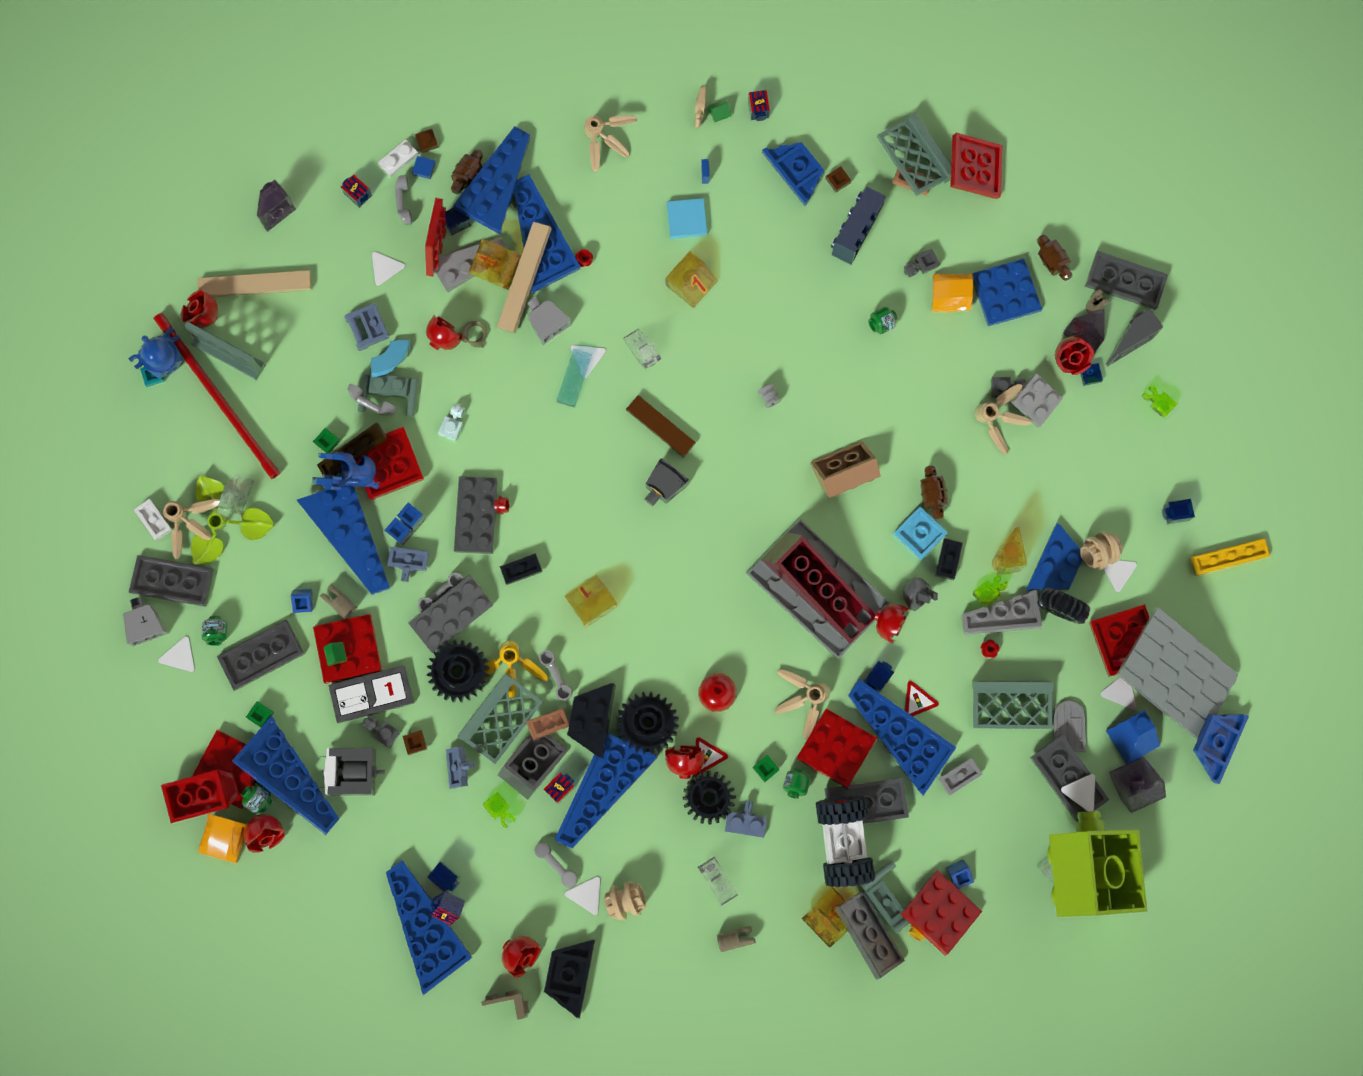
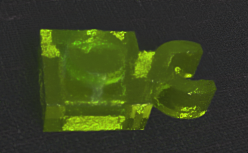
(1162, 403)
(989, 592)
(497, 808)

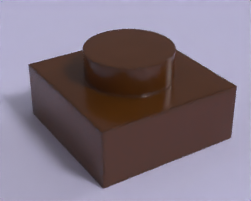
(426, 140)
(838, 179)
(414, 742)

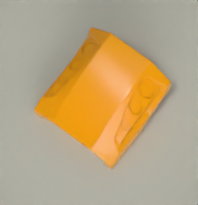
(952, 292)
(222, 838)

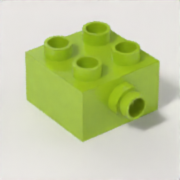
(1096, 870)

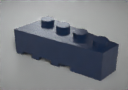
(858, 225)

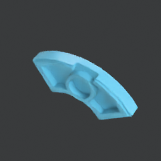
(390, 358)

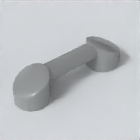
(402, 184)
(385, 409)
(452, 580)
(549, 659)
(568, 878)

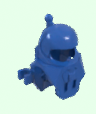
(159, 355)
(351, 473)

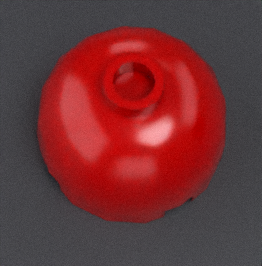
(201, 310)
(442, 334)
(1074, 355)
(890, 621)
(717, 692)
(684, 761)
(261, 832)
(519, 954)

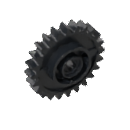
(443, 671)
(647, 737)

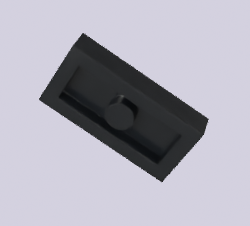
(948, 559)
(521, 569)

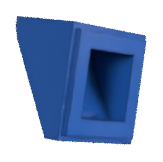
(302, 600)
(960, 874)

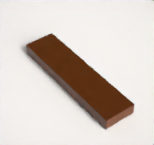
(660, 426)

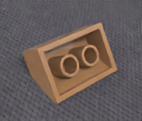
(846, 469)

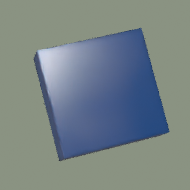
(423, 167)
(705, 171)

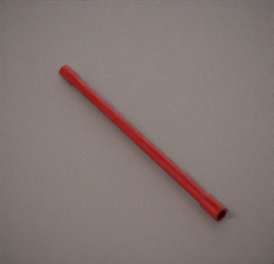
(266, 463)

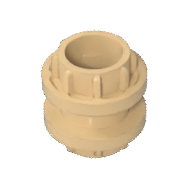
(1101, 550)
(623, 901)

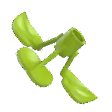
(254, 523)

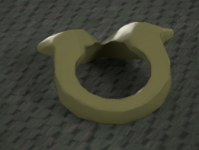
(478, 343)

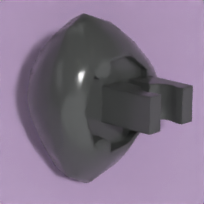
(917, 593)

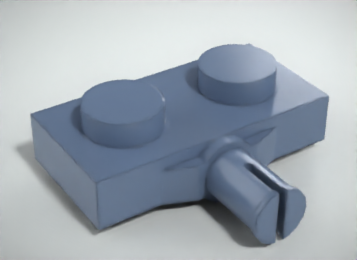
(408, 561)
(457, 767)
(746, 822)

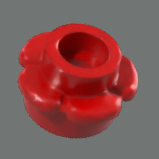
(584, 253)
(502, 505)
(989, 654)

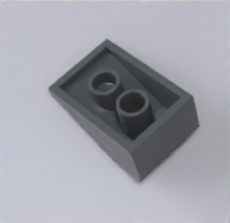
(1140, 331)
(532, 764)

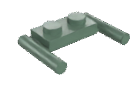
(390, 386)
(885, 900)

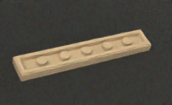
(524, 277)
(256, 283)

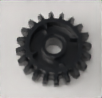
(1063, 605)
(705, 809)

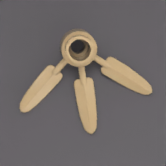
(596, 131)
(989, 411)
(177, 536)
(796, 702)

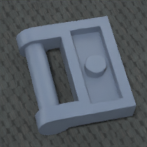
(373, 325)

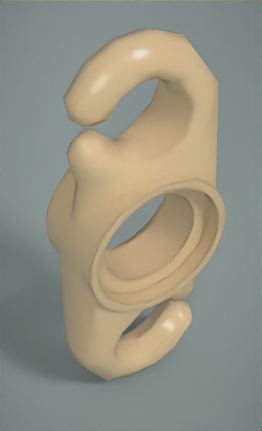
(700, 106)

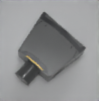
(664, 483)

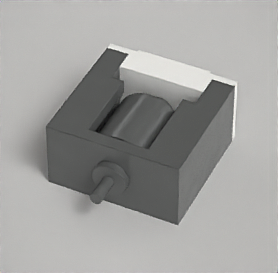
(358, 772)

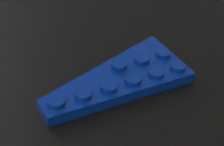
(493, 187)
(557, 257)
(345, 527)
(910, 742)
(281, 771)
(602, 787)
(431, 942)

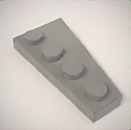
(455, 266)
(1009, 615)

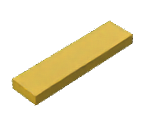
(1230, 556)

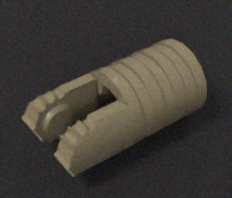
(1097, 298)
(340, 604)
(730, 940)

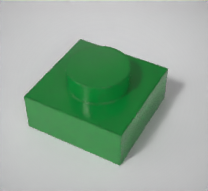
(326, 441)
(259, 714)
(766, 768)

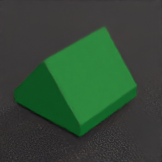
(719, 110)
(335, 653)

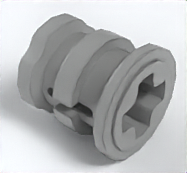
(769, 395)

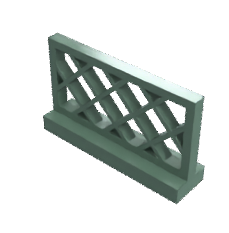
(927, 145)
(225, 352)
(1017, 687)
(485, 710)

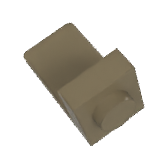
(521, 1006)

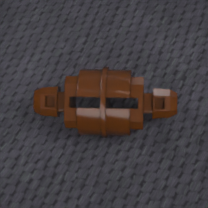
(466, 171)
(1054, 257)
(934, 492)

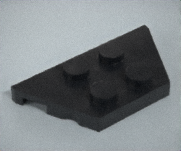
(591, 718)
(569, 975)

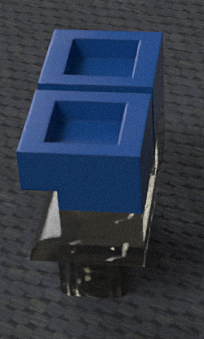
(403, 529)

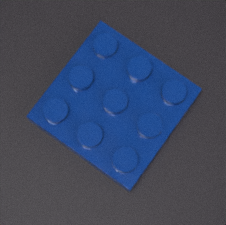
(1006, 292)

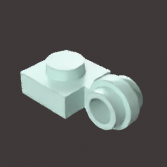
(450, 426)

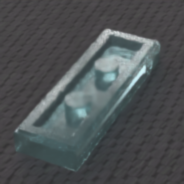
(574, 378)

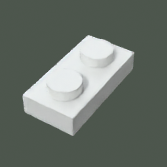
(398, 158)
(153, 519)

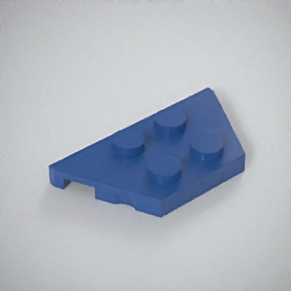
(796, 168)
(1057, 562)
(1218, 743)

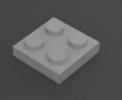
(1036, 400)

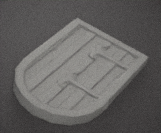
(1070, 722)

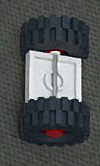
(845, 841)

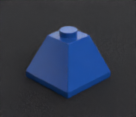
(1134, 737)

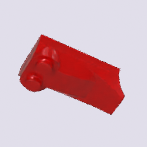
(199, 794)

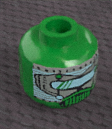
(882, 320)
(214, 631)
(796, 783)
(256, 798)

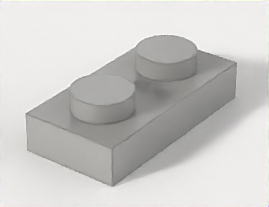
(960, 776)

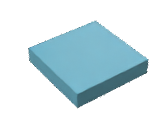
(686, 218)
(920, 533)

